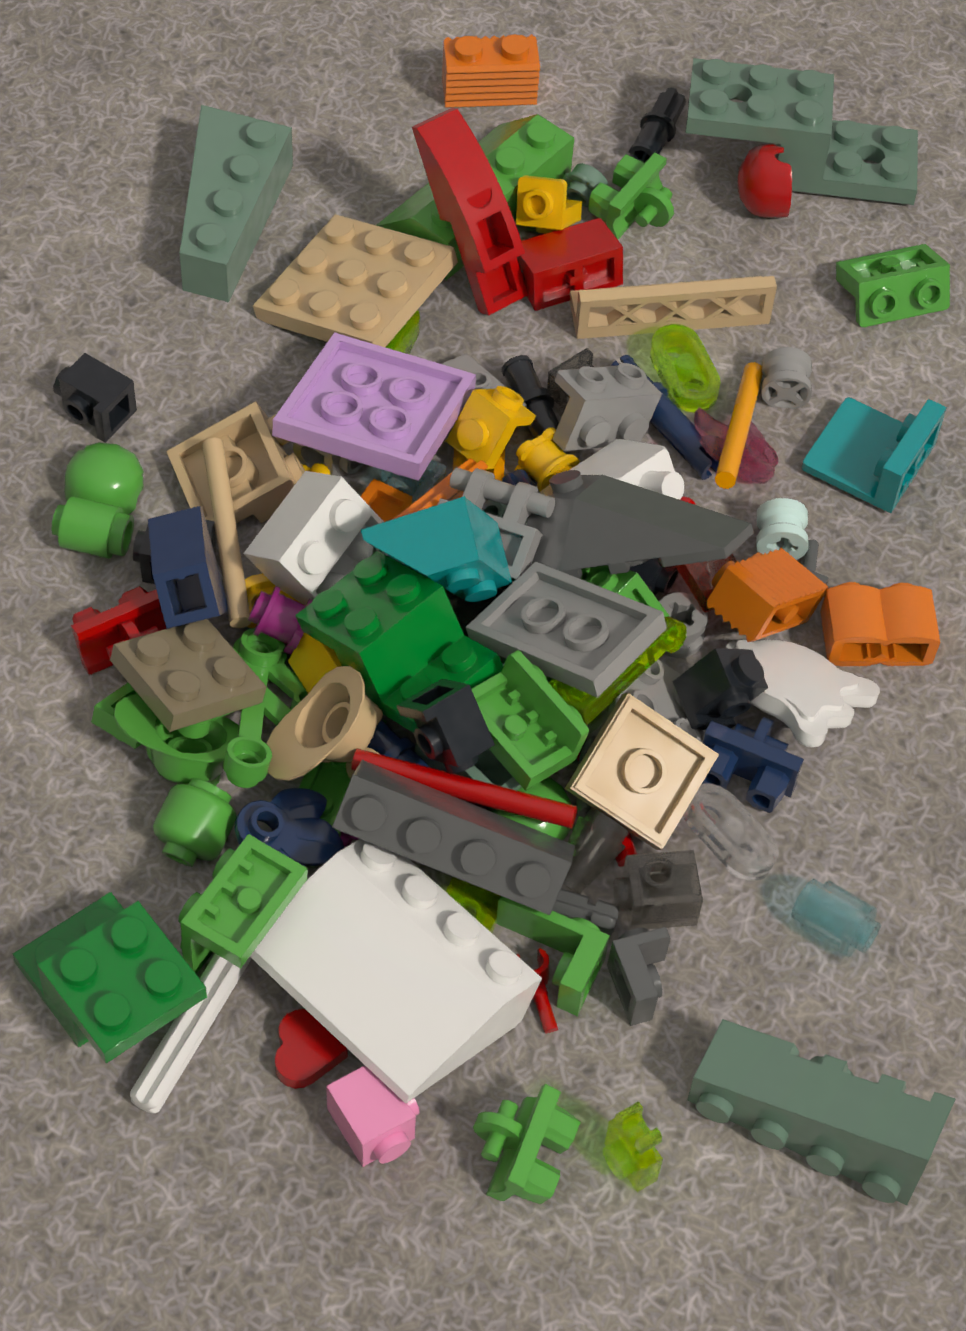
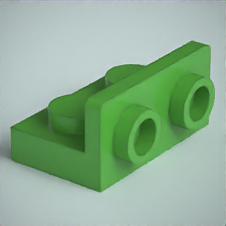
(896, 284)

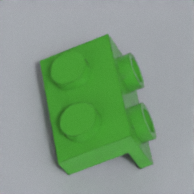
(529, 722)

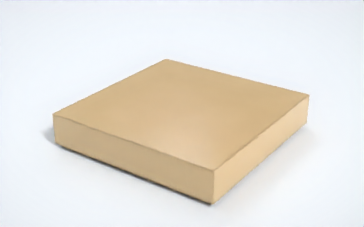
(642, 771)

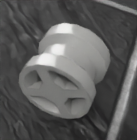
(786, 378)
(685, 608)

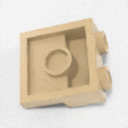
(255, 462)

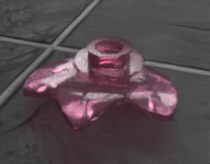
(758, 456)

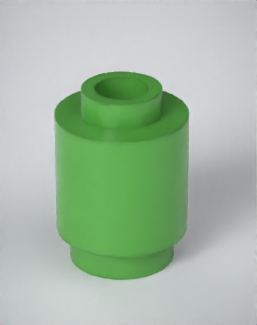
(93, 527)

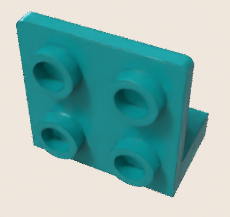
(874, 452)

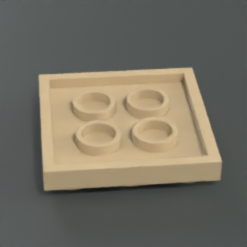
(355, 282)

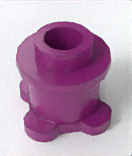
(276, 618)

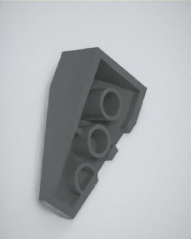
(626, 525)

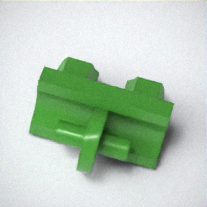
(639, 200)
(536, 1123)

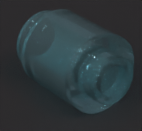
(836, 917)

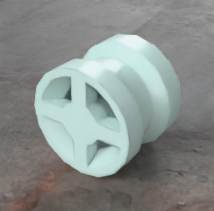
(783, 526)

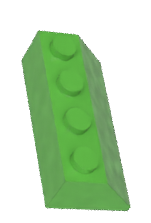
(513, 150)

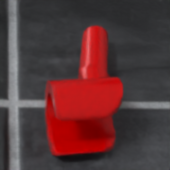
(541, 995)

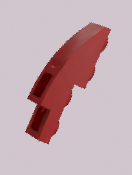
(476, 207)

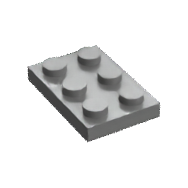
(568, 628)

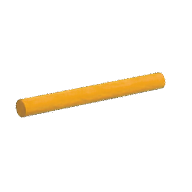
(739, 426)

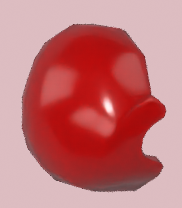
(765, 182)

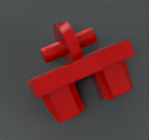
(98, 631)

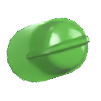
(171, 753)

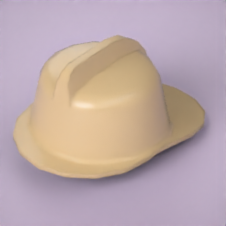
(324, 726)

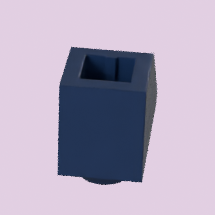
(185, 568)

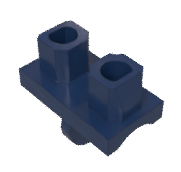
(755, 758)

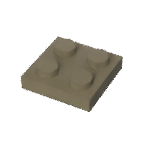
(187, 674)

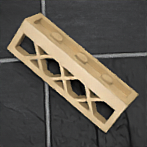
(691, 304)

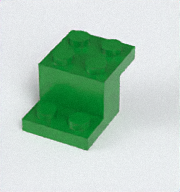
(396, 633)
(110, 976)

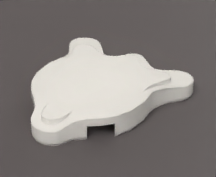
(807, 689)

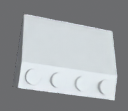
(395, 968)

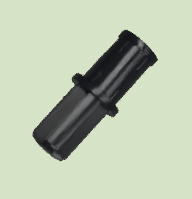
(658, 125)

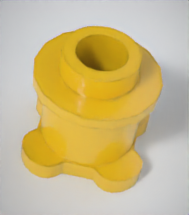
(544, 458)

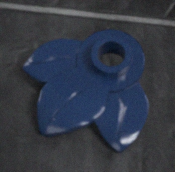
(294, 824)

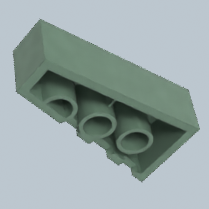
(231, 193)
(820, 1110)

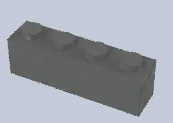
(454, 837)

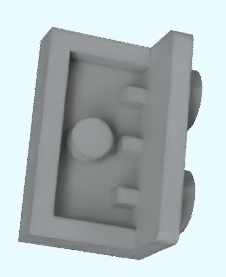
(604, 406)

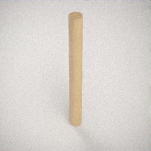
(226, 533)

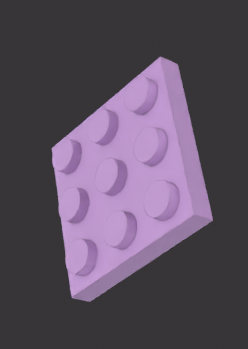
(374, 406)

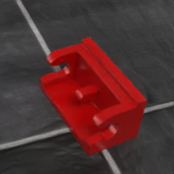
(570, 260)

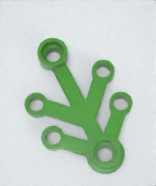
(247, 755)

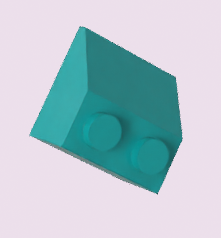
(449, 545)

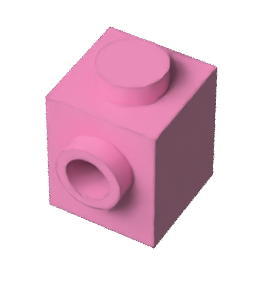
(371, 1116)

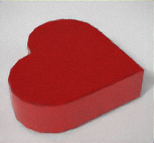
(305, 1050)

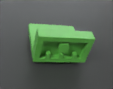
(239, 904)

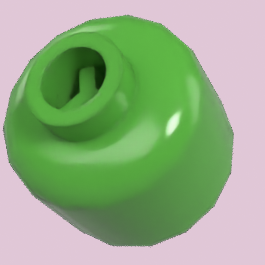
(194, 822)

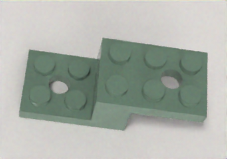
(797, 114)

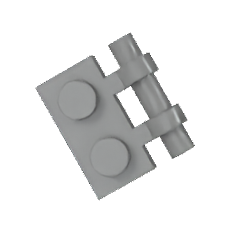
(521, 500)

